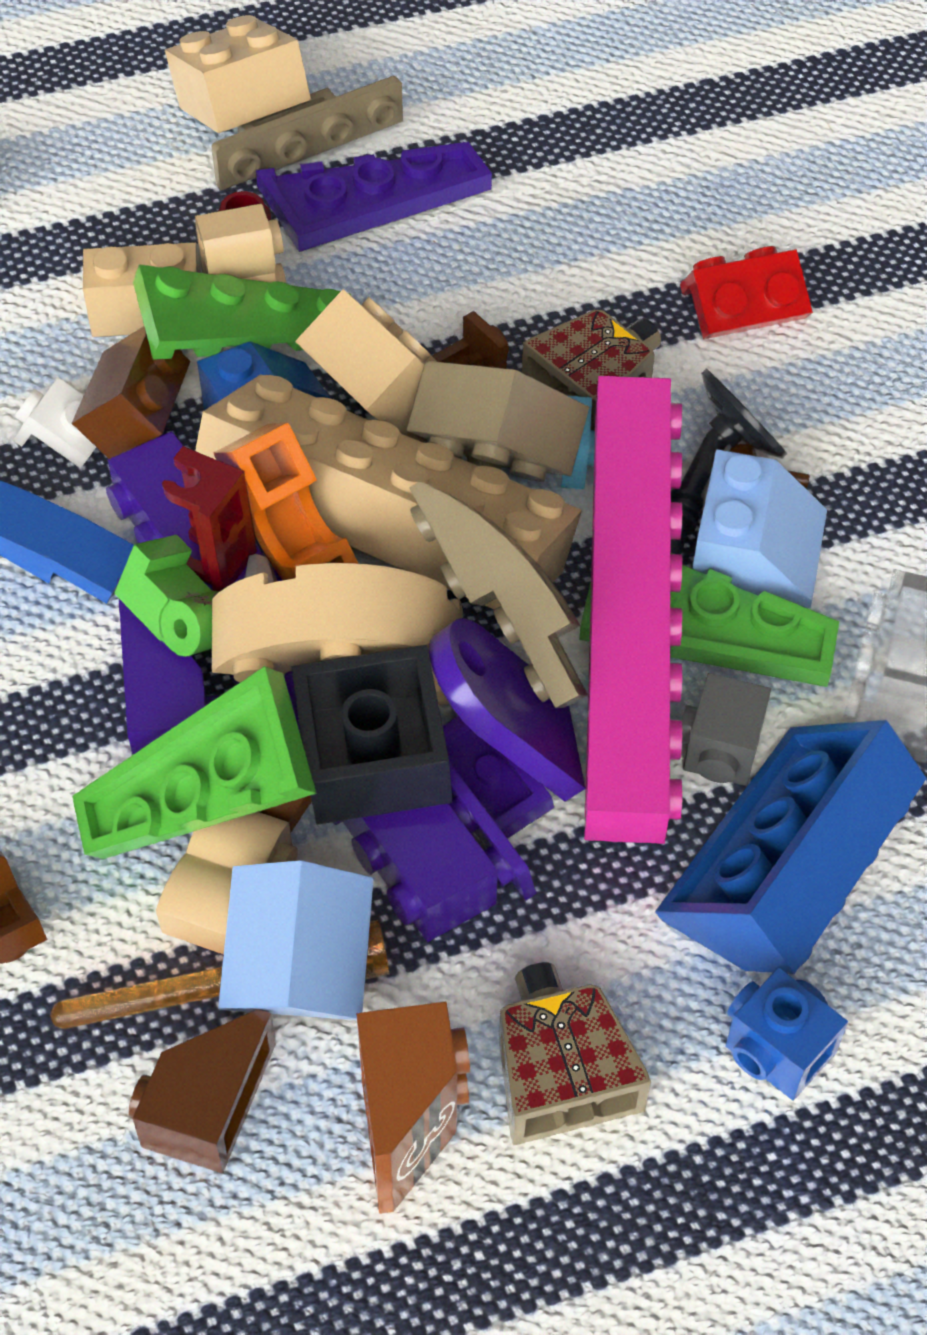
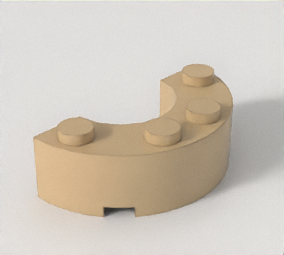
(325, 616)

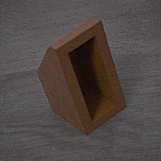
(203, 1091)

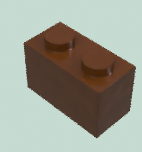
(129, 395)

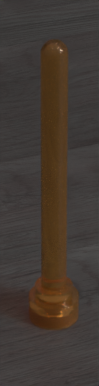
(176, 991)

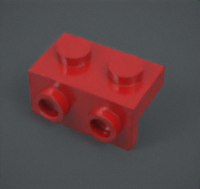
(748, 292)

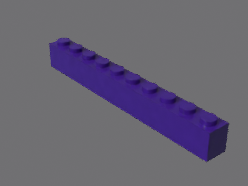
(422, 854)

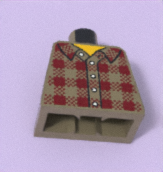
(590, 347)
(565, 1059)

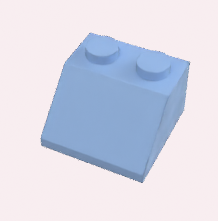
(760, 528)

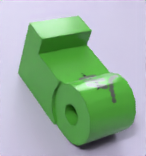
(168, 595)

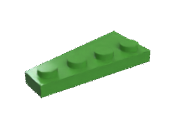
(221, 310)
(747, 630)
(206, 770)

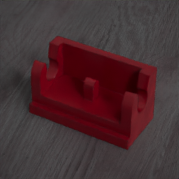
(218, 516)

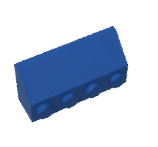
(795, 844)

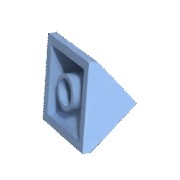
(296, 940)

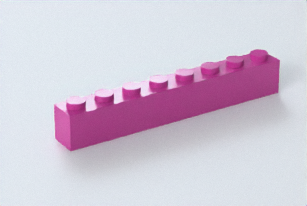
(631, 614)

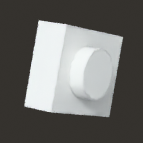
(50, 421)

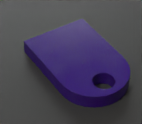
(496, 701)

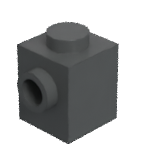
(724, 729)

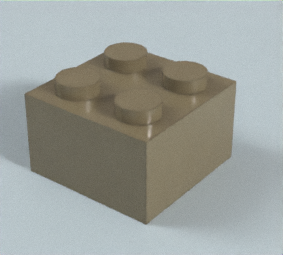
(498, 419)

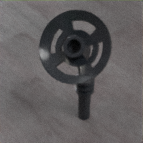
(730, 427)

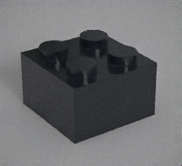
(372, 734)

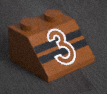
(411, 1092)

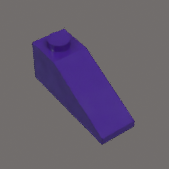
(157, 683)

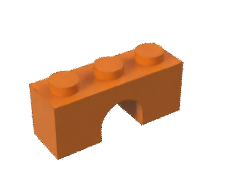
(281, 500)

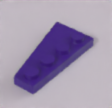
(346, 200)

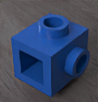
(783, 1032)

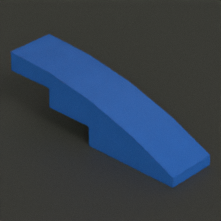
(59, 542)

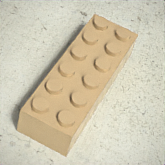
(367, 475)

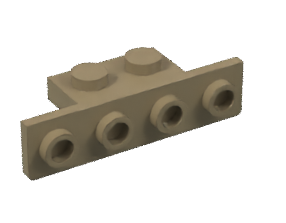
(306, 130)

